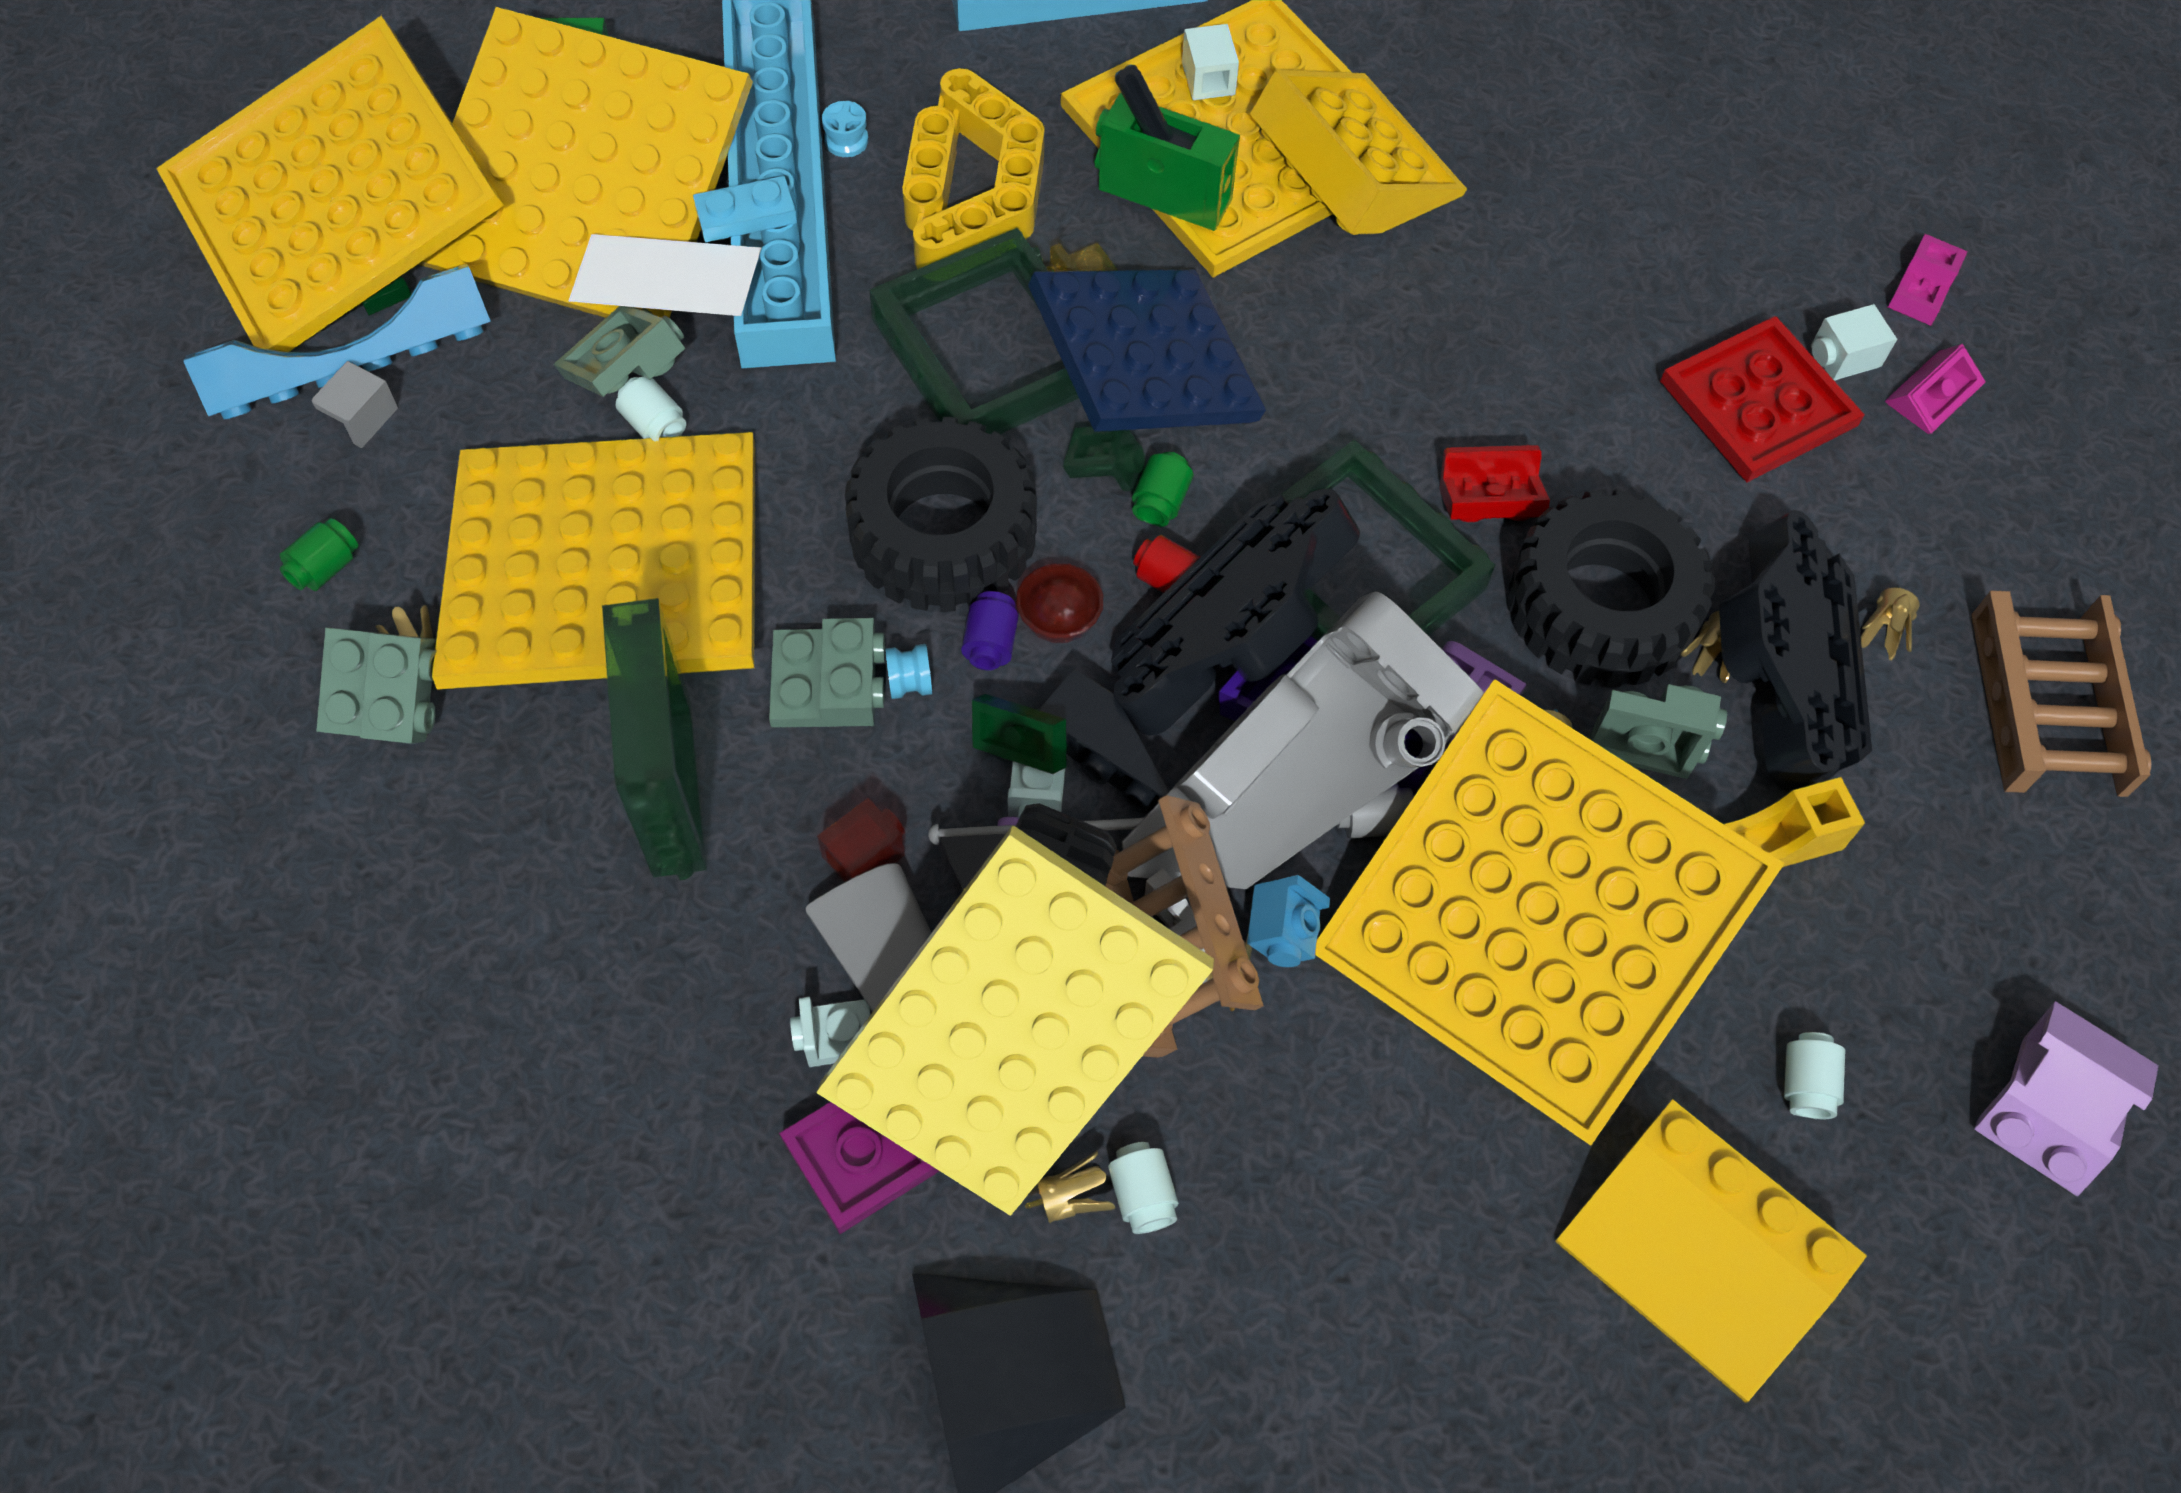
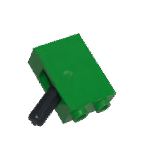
(1164, 156)

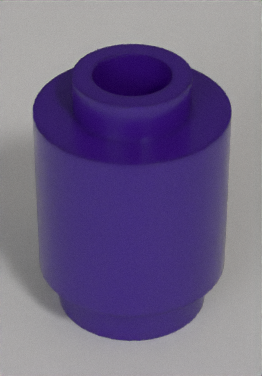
(990, 630)

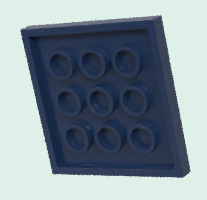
(1145, 349)

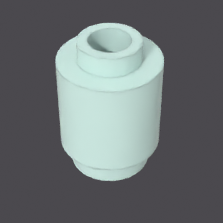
(650, 409)
(1814, 1076)
(1143, 1187)

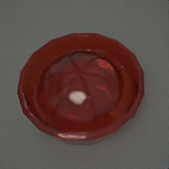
(1059, 602)

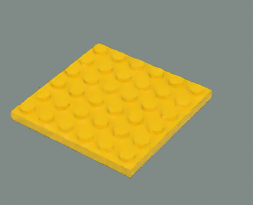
(582, 144)
(327, 189)
(1268, 195)
(588, 525)
(1546, 910)

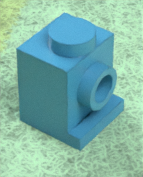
(1286, 920)

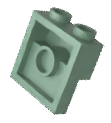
(620, 345)
(827, 675)
(376, 686)
(1661, 733)

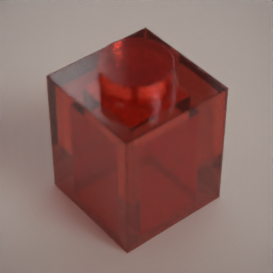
(862, 841)

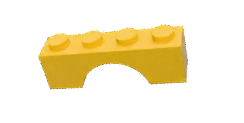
(1804, 823)

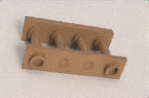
(2017, 715)
(1201, 880)

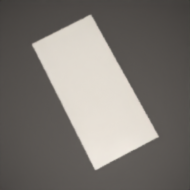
(665, 274)

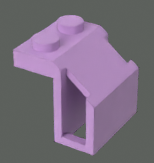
(2068, 1099)

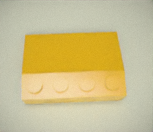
(1353, 149)
(1711, 1250)

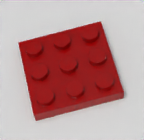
(1761, 398)

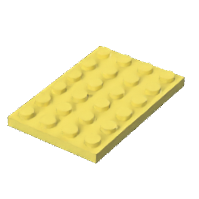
(1014, 1021)

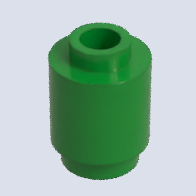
(1162, 488)
(318, 555)

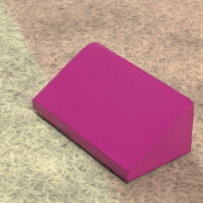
(1937, 388)

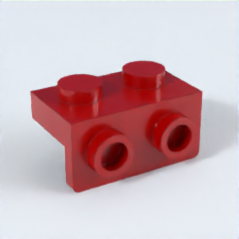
(1493, 483)

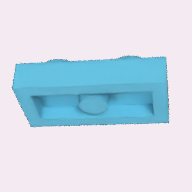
(745, 208)

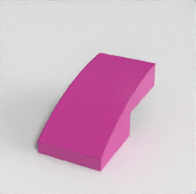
(1927, 279)

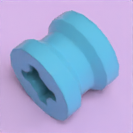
(845, 128)
(908, 671)

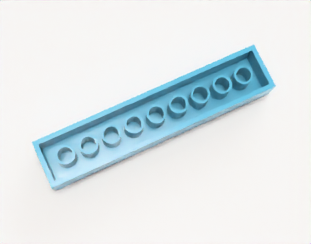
(779, 135)

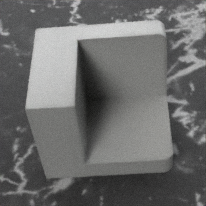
(357, 401)

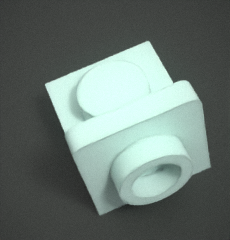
(1034, 787)
(826, 1029)

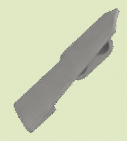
(872, 928)

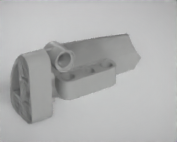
(1321, 742)

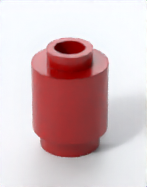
(1162, 562)

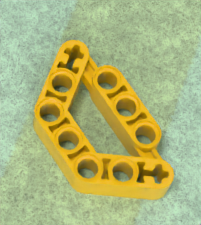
(1000, 129)

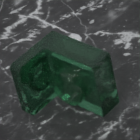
(1105, 455)

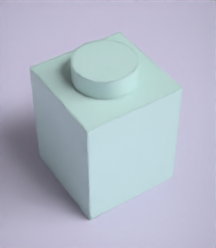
(1210, 61)
(1853, 342)

